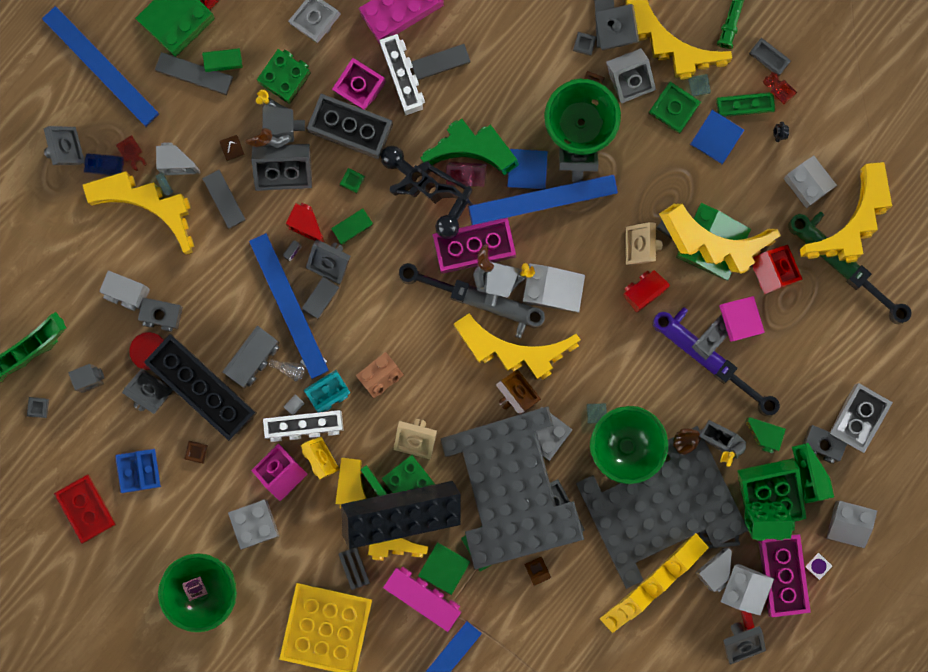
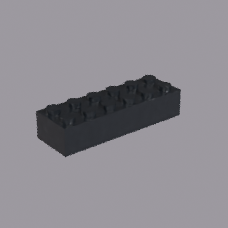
(200, 387)
(401, 514)

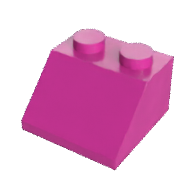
(359, 84)
(279, 472)

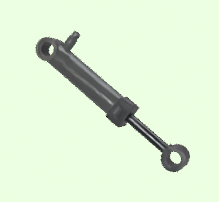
(468, 294)

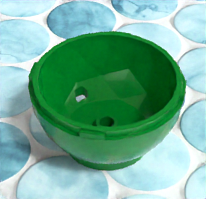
(572, 103)

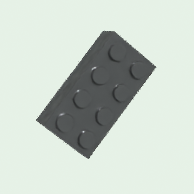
(349, 126)

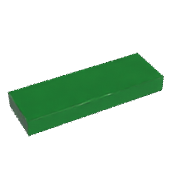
(745, 104)

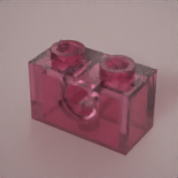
(467, 173)

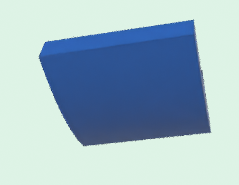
(717, 137)
(530, 171)
(137, 471)

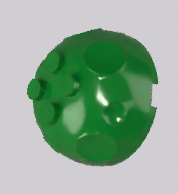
(629, 444)
(203, 612)

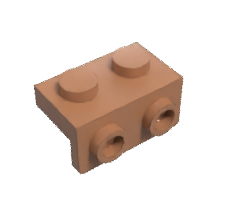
(379, 375)

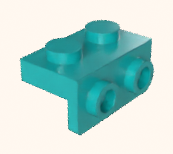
(327, 391)

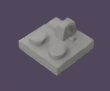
(314, 18)

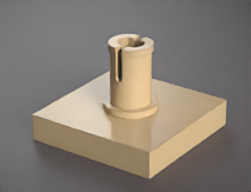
(641, 243)
(415, 439)

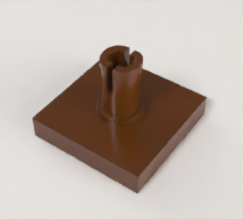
(517, 392)

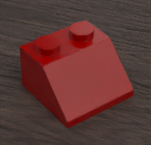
(304, 222)
(776, 269)
(646, 290)

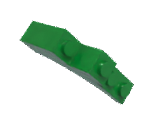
(463, 143)

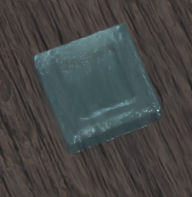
(699, 85)
(164, 184)
(595, 412)

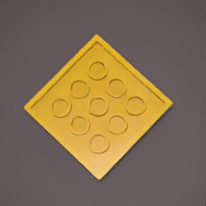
(325, 629)

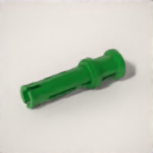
(730, 28)

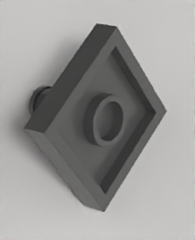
(617, 27)
(63, 146)
(577, 163)
(328, 261)
(147, 391)
(743, 643)

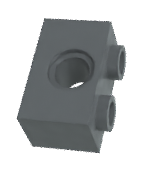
(148, 314)
(86, 378)
(836, 446)

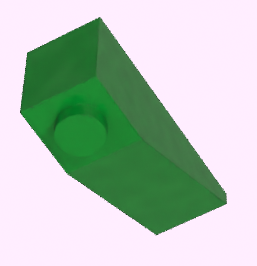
(814, 478)

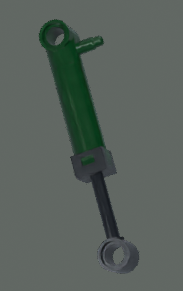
(854, 273)

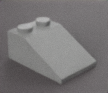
(554, 288)
(860, 417)

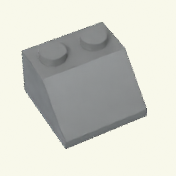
(631, 75)
(173, 161)
(810, 181)
(851, 524)
(716, 571)
(747, 589)

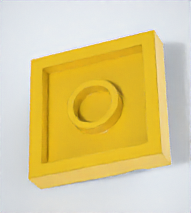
(319, 457)

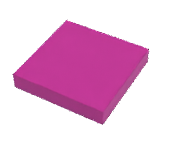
(742, 319)

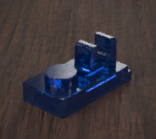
(103, 164)

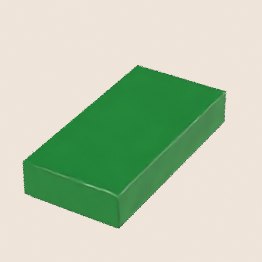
(222, 60)
(352, 226)

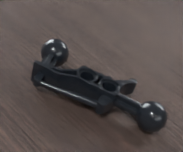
(447, 225)

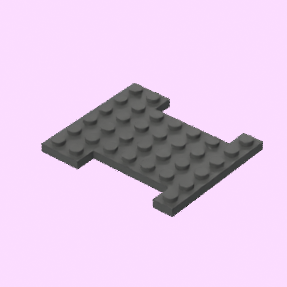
(512, 490)
(663, 510)

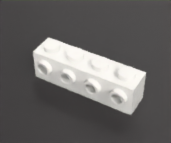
(399, 68)
(303, 424)

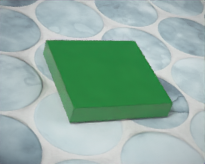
(674, 107)
(373, 481)
(444, 568)

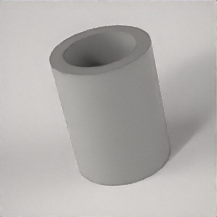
(294, 404)

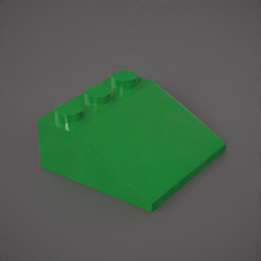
(175, 22)
(721, 226)
(774, 483)

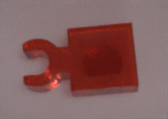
(780, 89)
(130, 150)

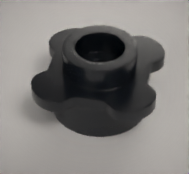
(781, 132)

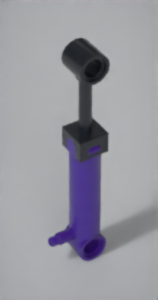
(716, 364)

